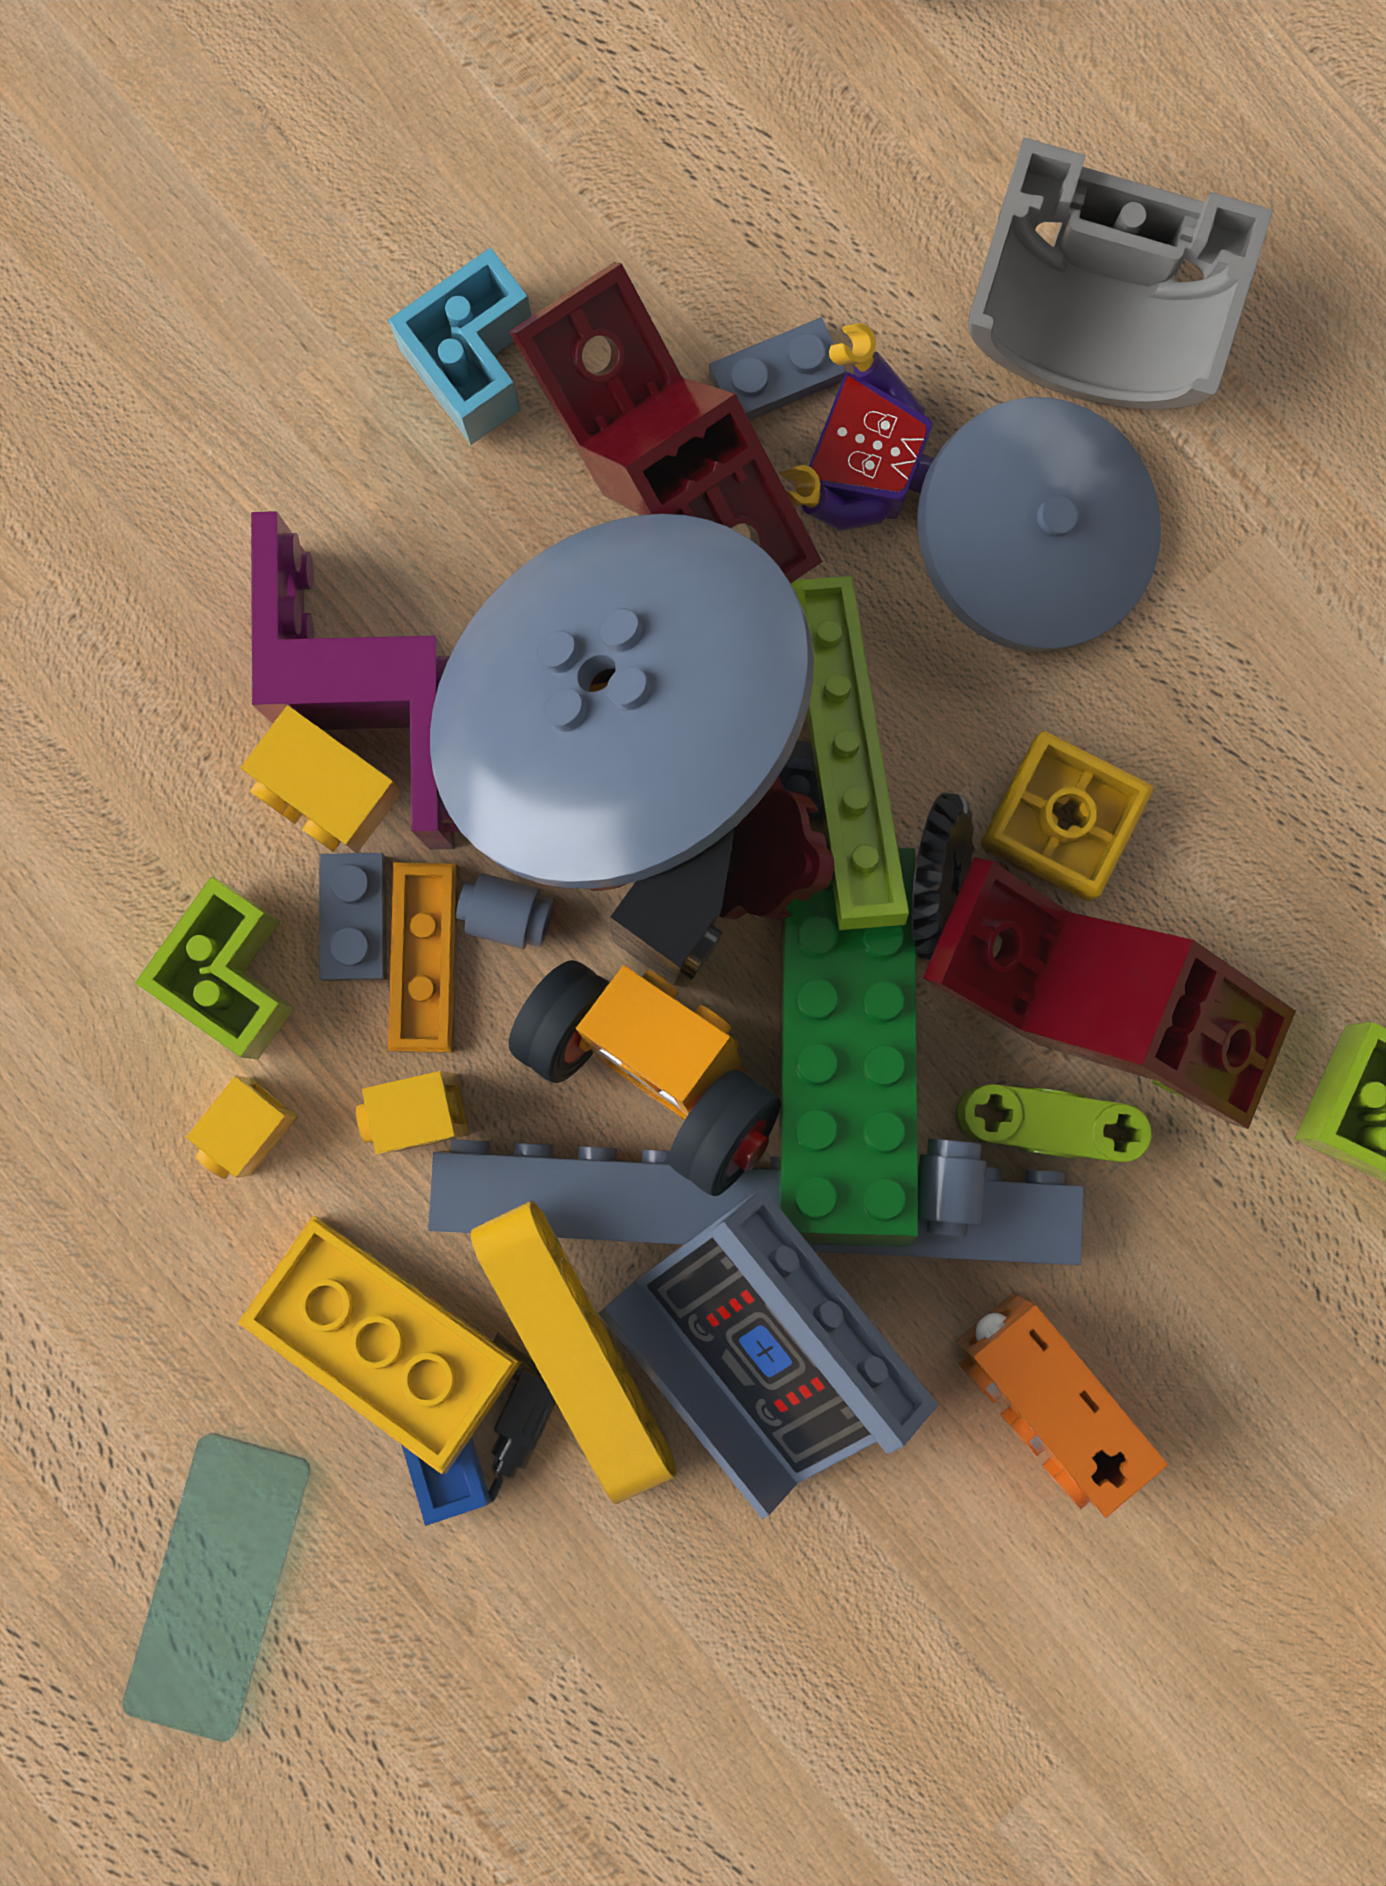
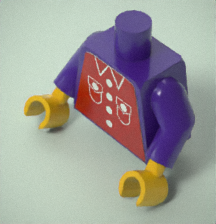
(868, 444)

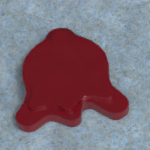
(776, 857)

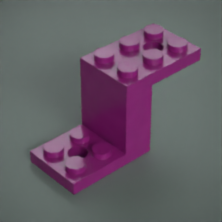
(341, 679)

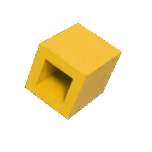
(240, 1129)

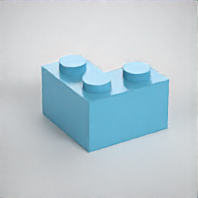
(453, 342)

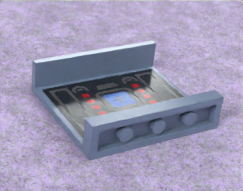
(766, 1354)

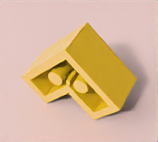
(316, 776)

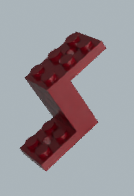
(651, 432)
(1111, 993)

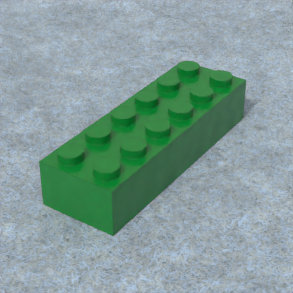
(848, 1076)

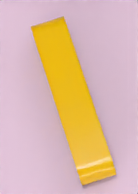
(573, 1352)

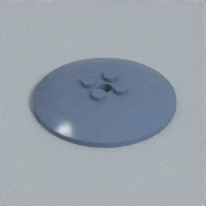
(675, 744)

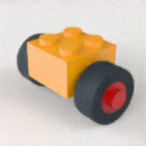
(662, 1050)

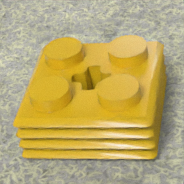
(1105, 805)

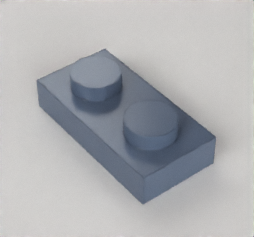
(779, 369)
(352, 917)

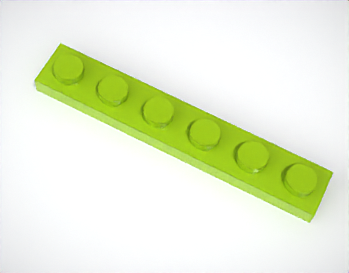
(850, 762)

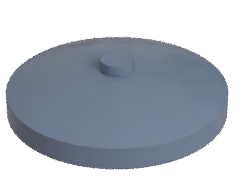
(1039, 524)

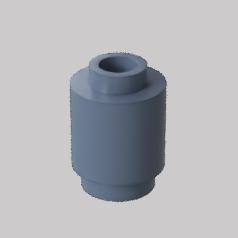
(505, 911)
(951, 1186)

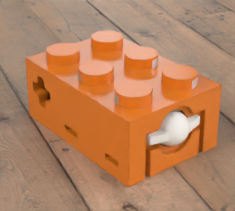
(1058, 1406)

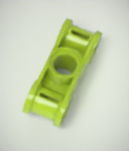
(1055, 1123)

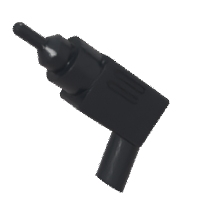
(520, 1420)

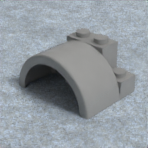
(1102, 302)

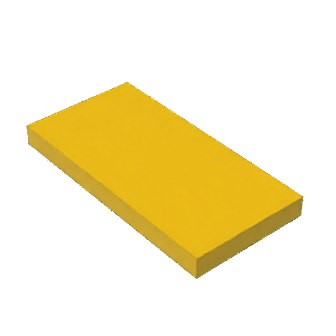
(379, 1344)

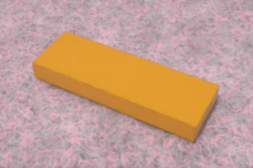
(423, 957)

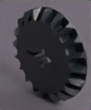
(940, 869)

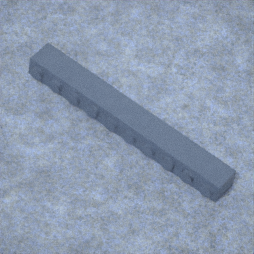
(655, 1204)

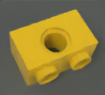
(412, 1112)

